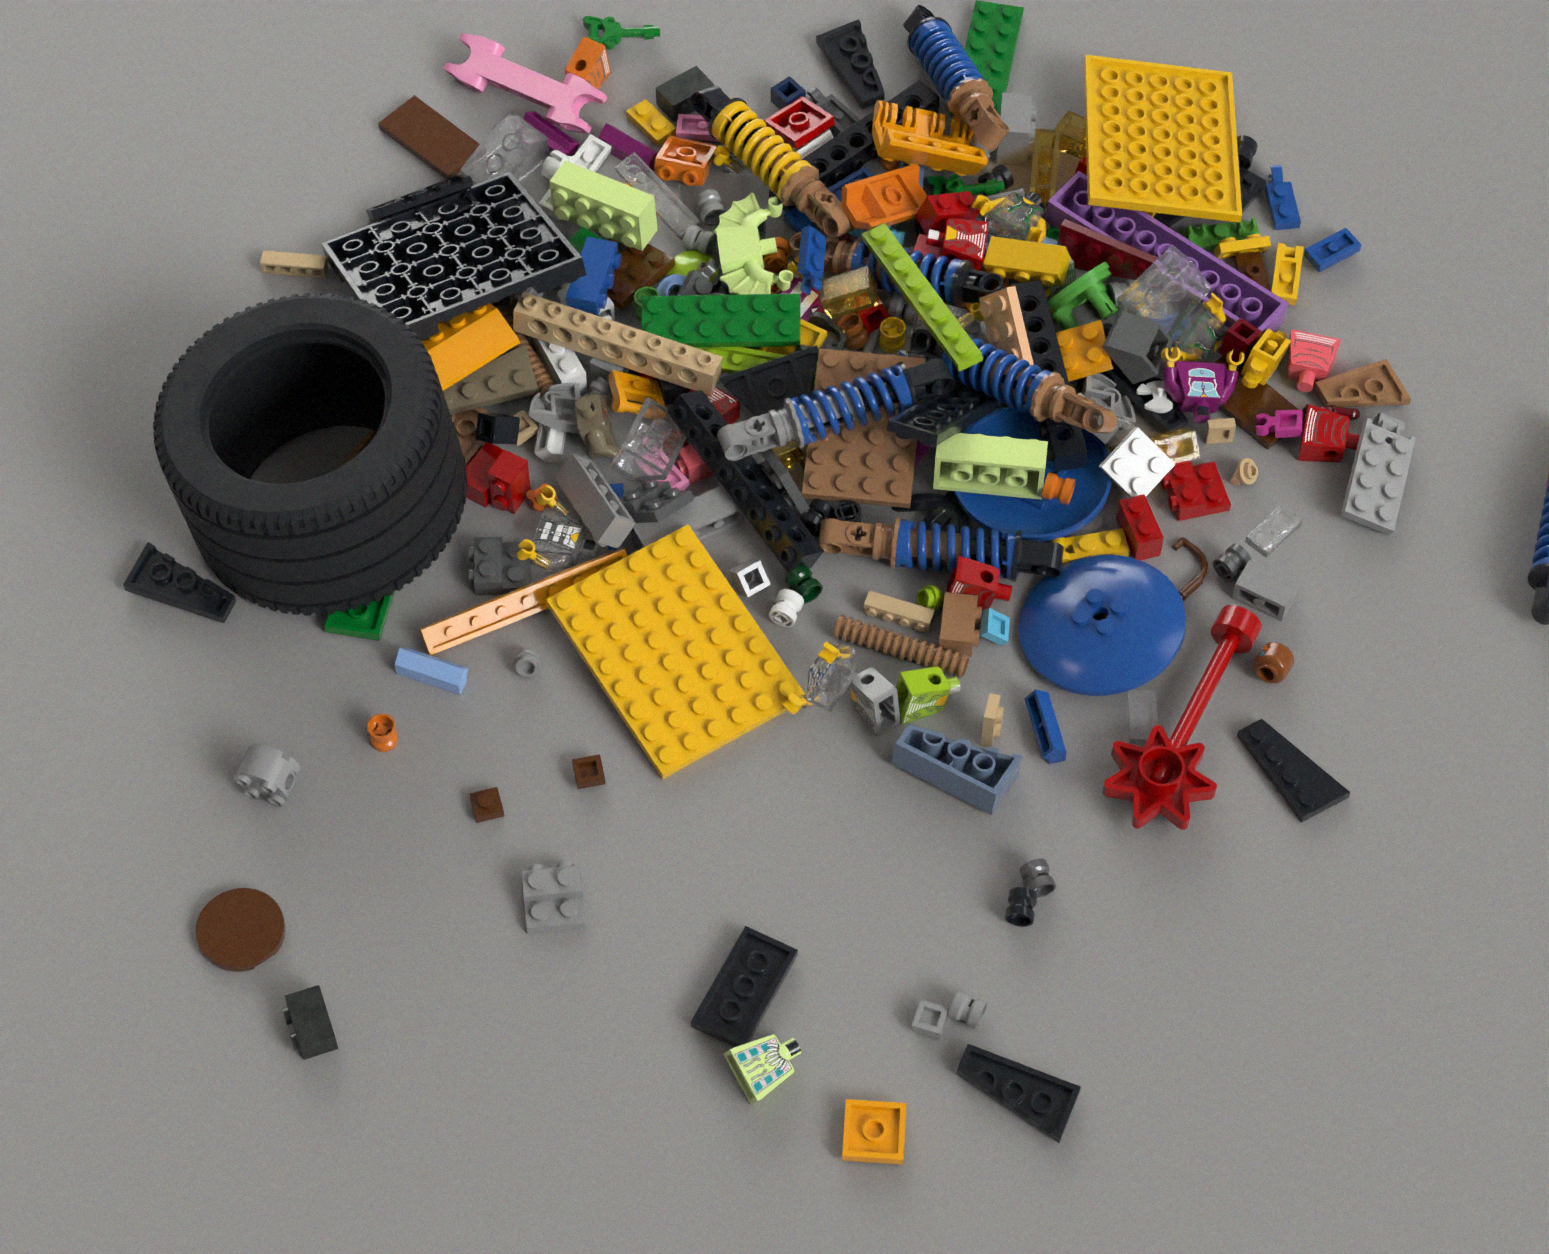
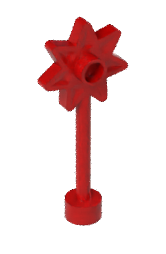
(1163, 772)

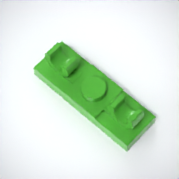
(1210, 235)

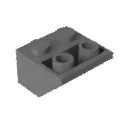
(1137, 346)

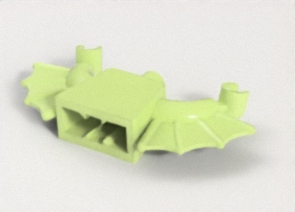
(743, 251)

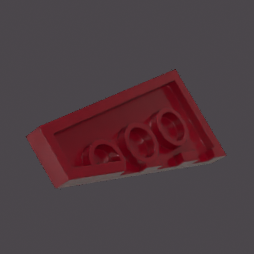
(1091, 249)

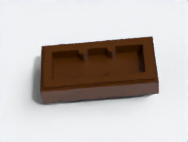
(1252, 266)

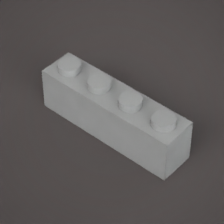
(595, 501)
(705, 515)

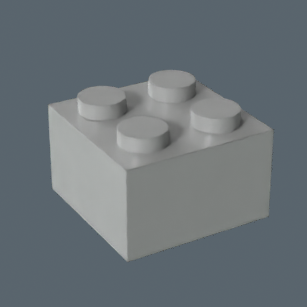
(1017, 114)

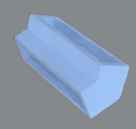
(431, 670)

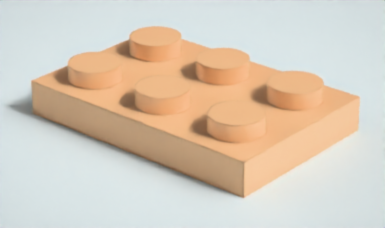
(1005, 323)

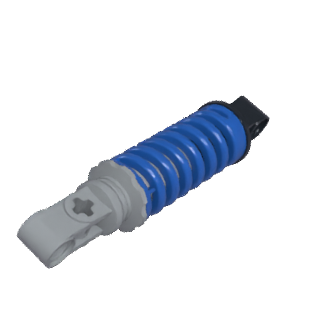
(836, 407)

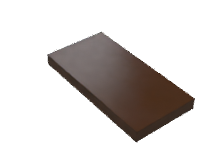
(429, 137)
(1247, 403)

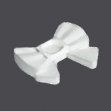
(1160, 403)

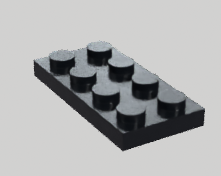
(744, 988)

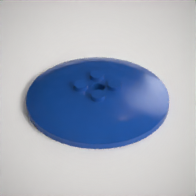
(1035, 517)
(1110, 654)

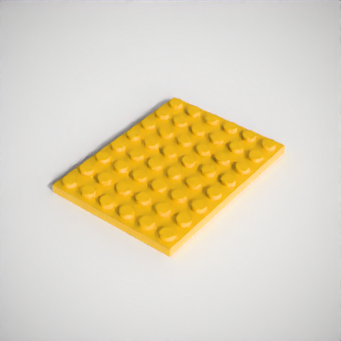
(1161, 139)
(675, 650)

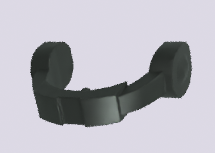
(824, 321)

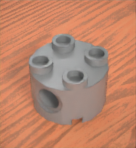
(267, 774)

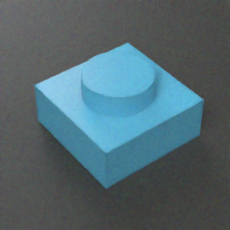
(994, 626)

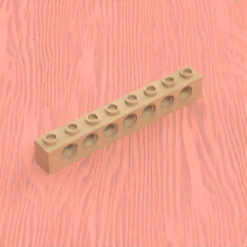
(617, 343)

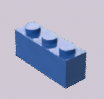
(590, 291)

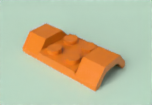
(883, 198)

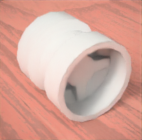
(787, 606)

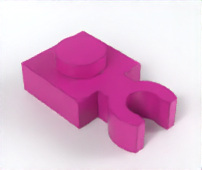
(1284, 424)

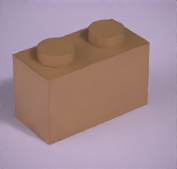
(958, 623)

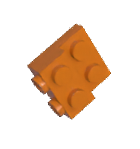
(684, 161)

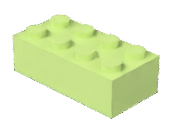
(603, 205)
(991, 465)

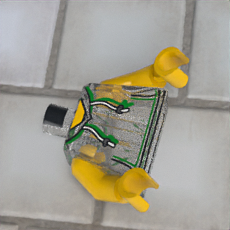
(1014, 216)
(1199, 330)

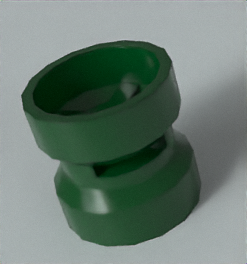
(803, 583)

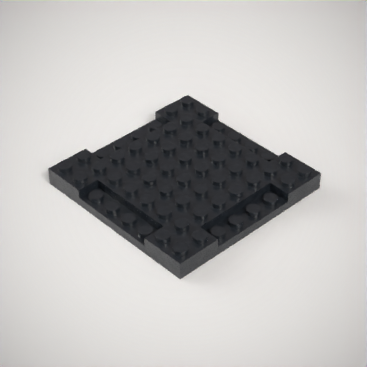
(455, 254)

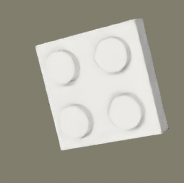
(1136, 464)

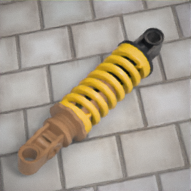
(770, 159)

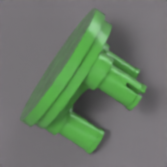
(1081, 290)

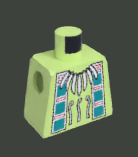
(762, 1065)

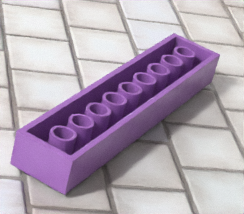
(1239, 294)

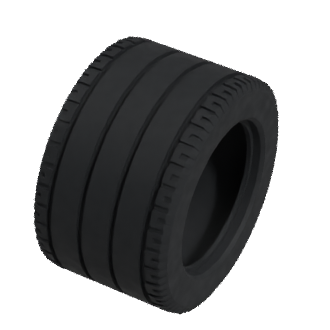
(297, 371)

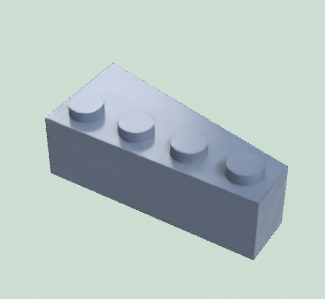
(957, 767)

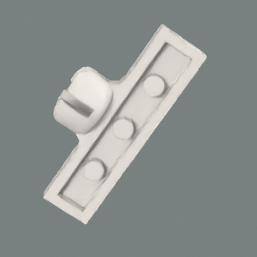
(589, 156)

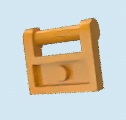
(633, 388)

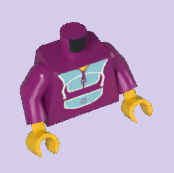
(1199, 385)

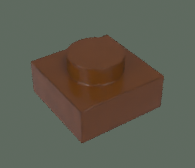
(588, 771)
(487, 804)

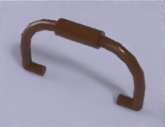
(1196, 581)

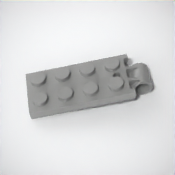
(1378, 474)

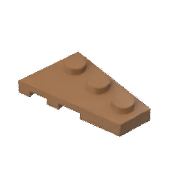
(1364, 386)

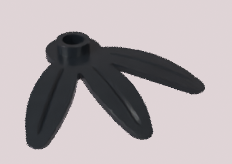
(945, 506)

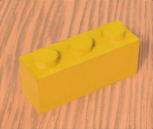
(1027, 261)

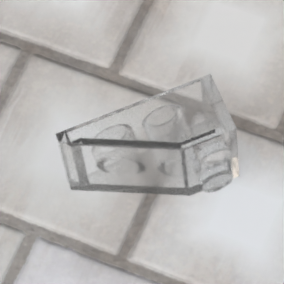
(508, 147)

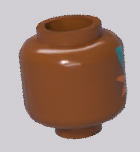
(1273, 662)

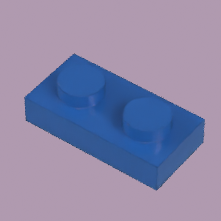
(1332, 249)

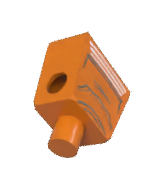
(590, 62)

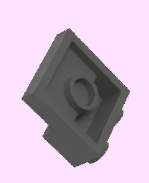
(654, 501)
(497, 566)

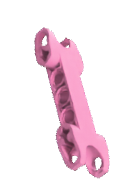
(560, 99)

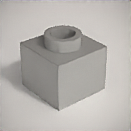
(756, 579)

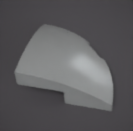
(1103, 388)
(557, 407)

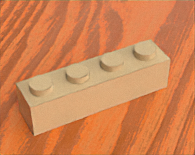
(294, 264)
(898, 611)

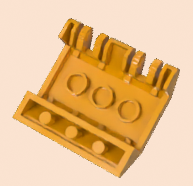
(923, 145)
(469, 343)

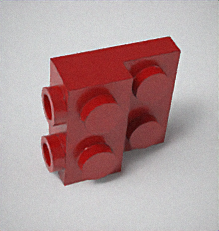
(800, 122)
(1195, 490)

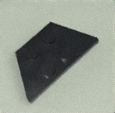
(769, 383)

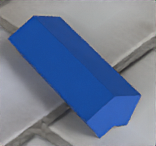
(1048, 725)

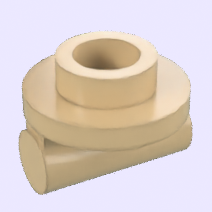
(1245, 473)

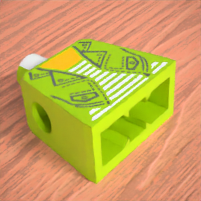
(924, 692)

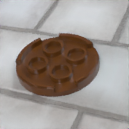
(240, 929)

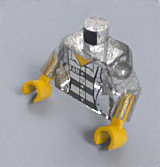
(557, 538)

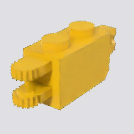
(1265, 358)

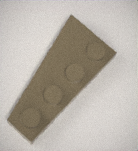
(494, 383)

